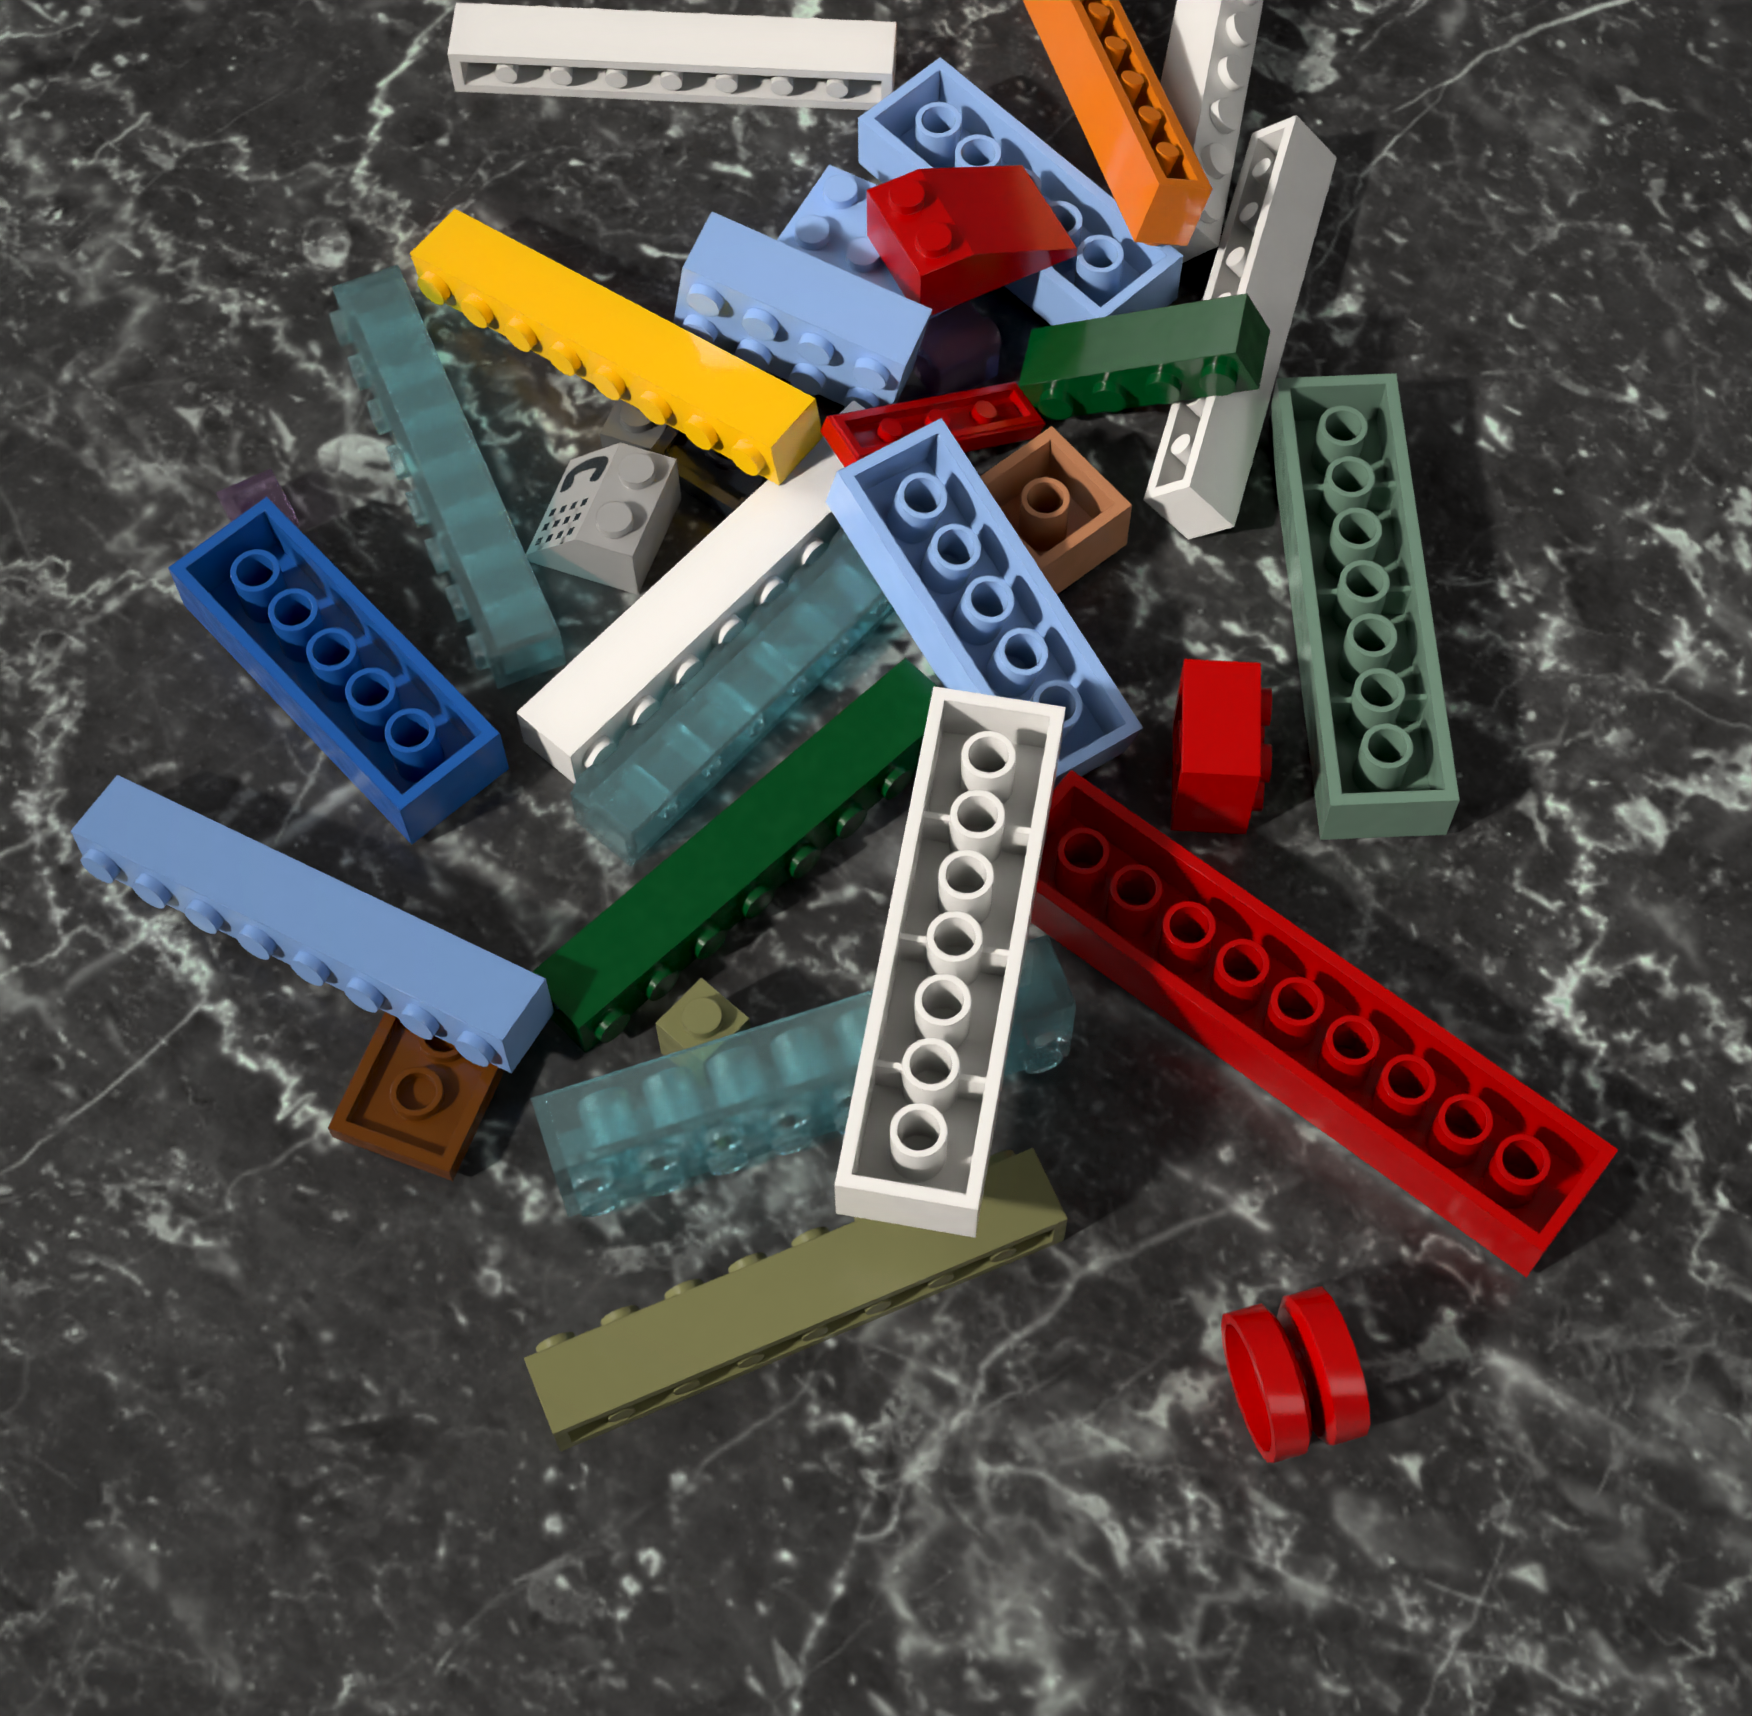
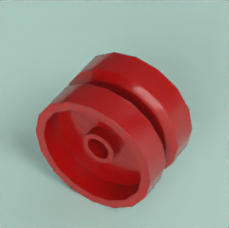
(1295, 1374)

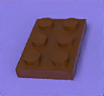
(415, 1100)

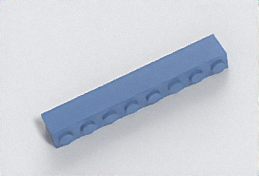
(314, 924)

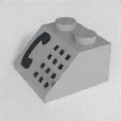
(609, 516)

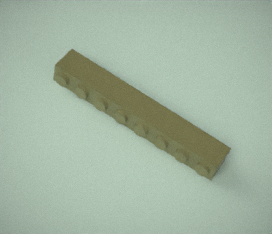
(781, 1305)

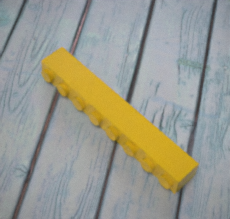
(618, 347)

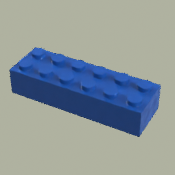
(340, 669)

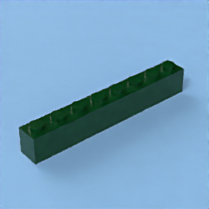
(739, 860)

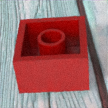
(1219, 746)

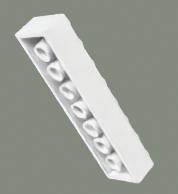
(950, 964)

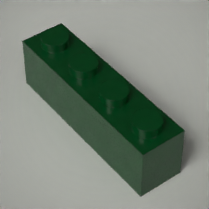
(1145, 358)

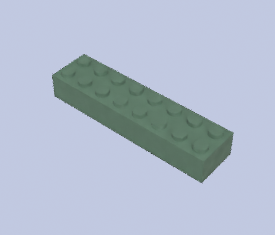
(1361, 609)

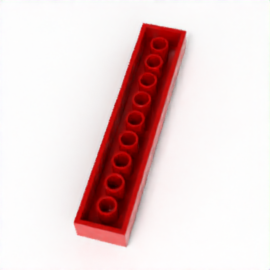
(1312, 1028)

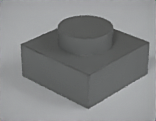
(630, 427)

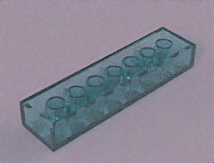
(751, 1094)

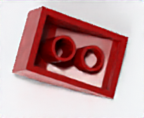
(963, 231)

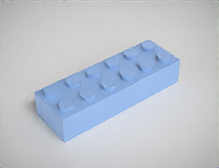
(951, 123)
(976, 591)

